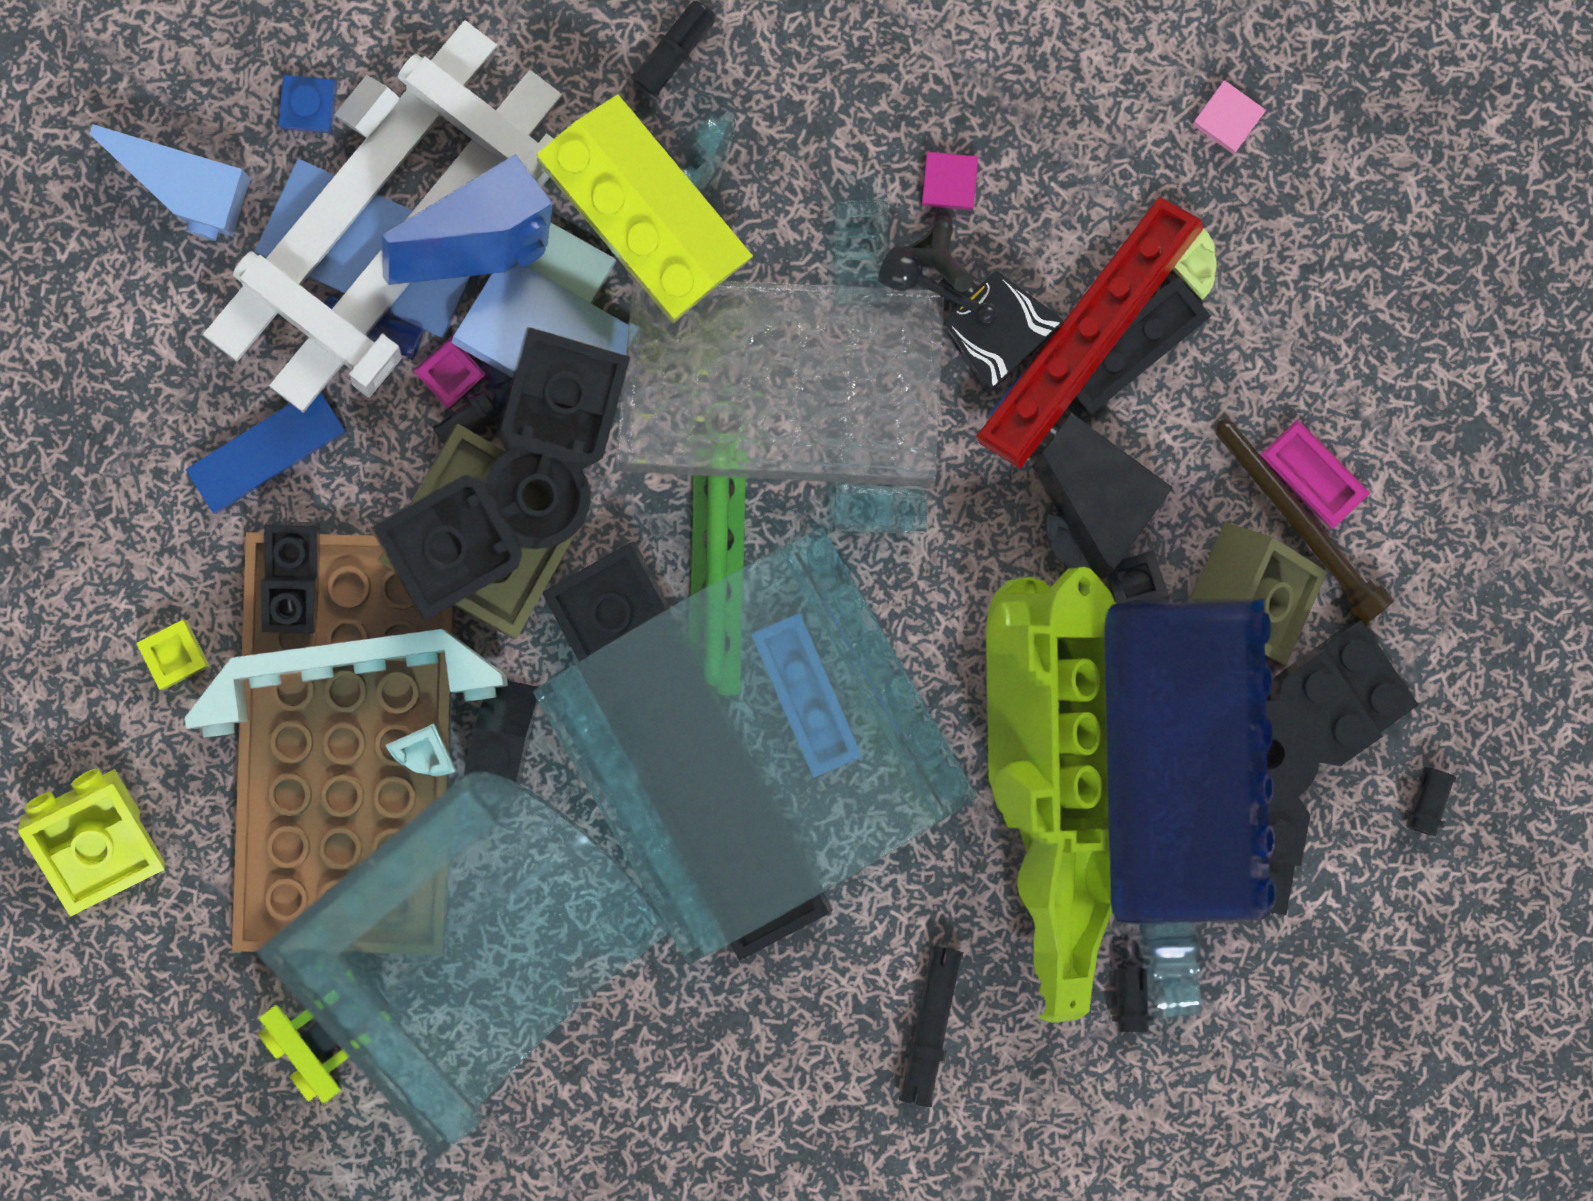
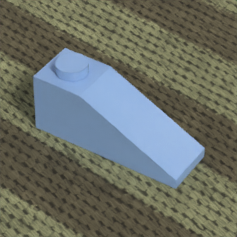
(190, 186)

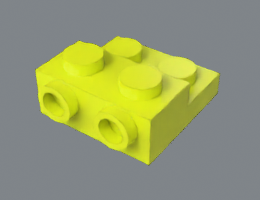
(89, 840)

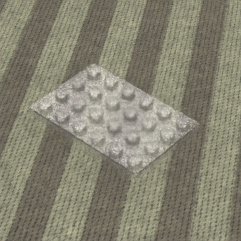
(785, 385)

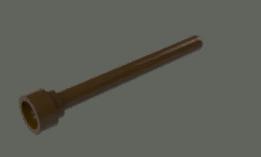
(1364, 597)

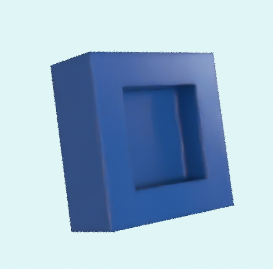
(307, 104)

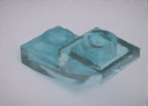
(712, 150)

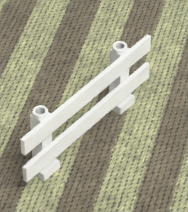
(341, 333)

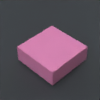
(1229, 117)

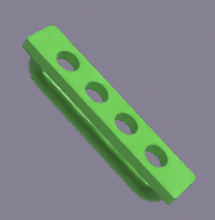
(716, 515)

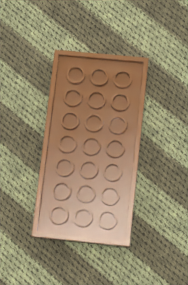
(314, 753)

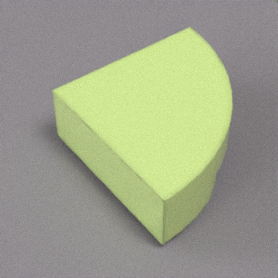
(1198, 266)

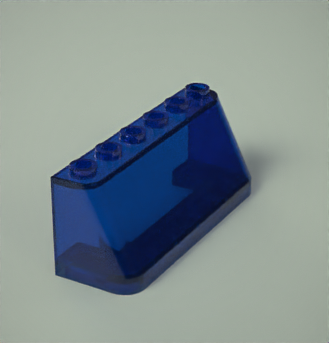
(1189, 760)

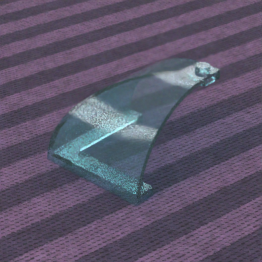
(462, 948)

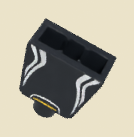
(998, 347)

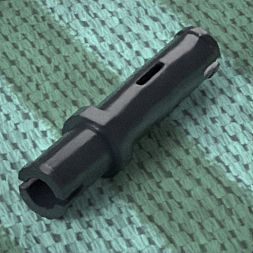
(930, 1027)

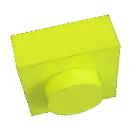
(173, 654)

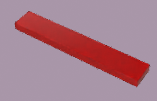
(1089, 332)

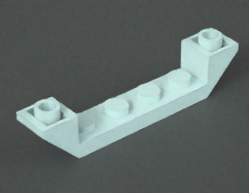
(226, 701)

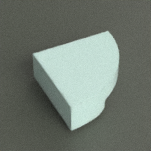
(423, 752)

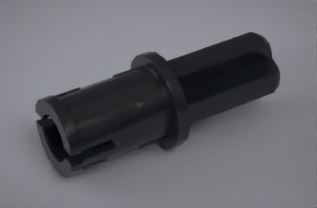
(674, 48)

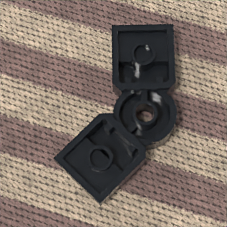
(552, 429)
(1324, 713)

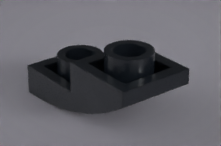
(290, 577)

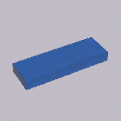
(264, 452)

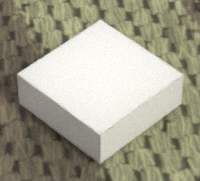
(367, 106)

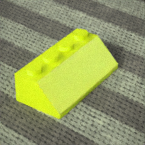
(643, 207)

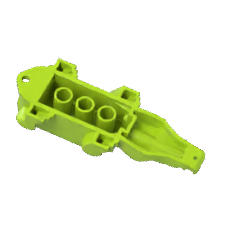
(1054, 769)

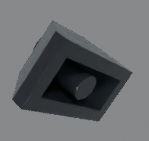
(503, 732)

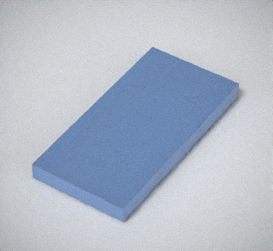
(421, 304)

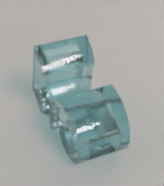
(1175, 968)

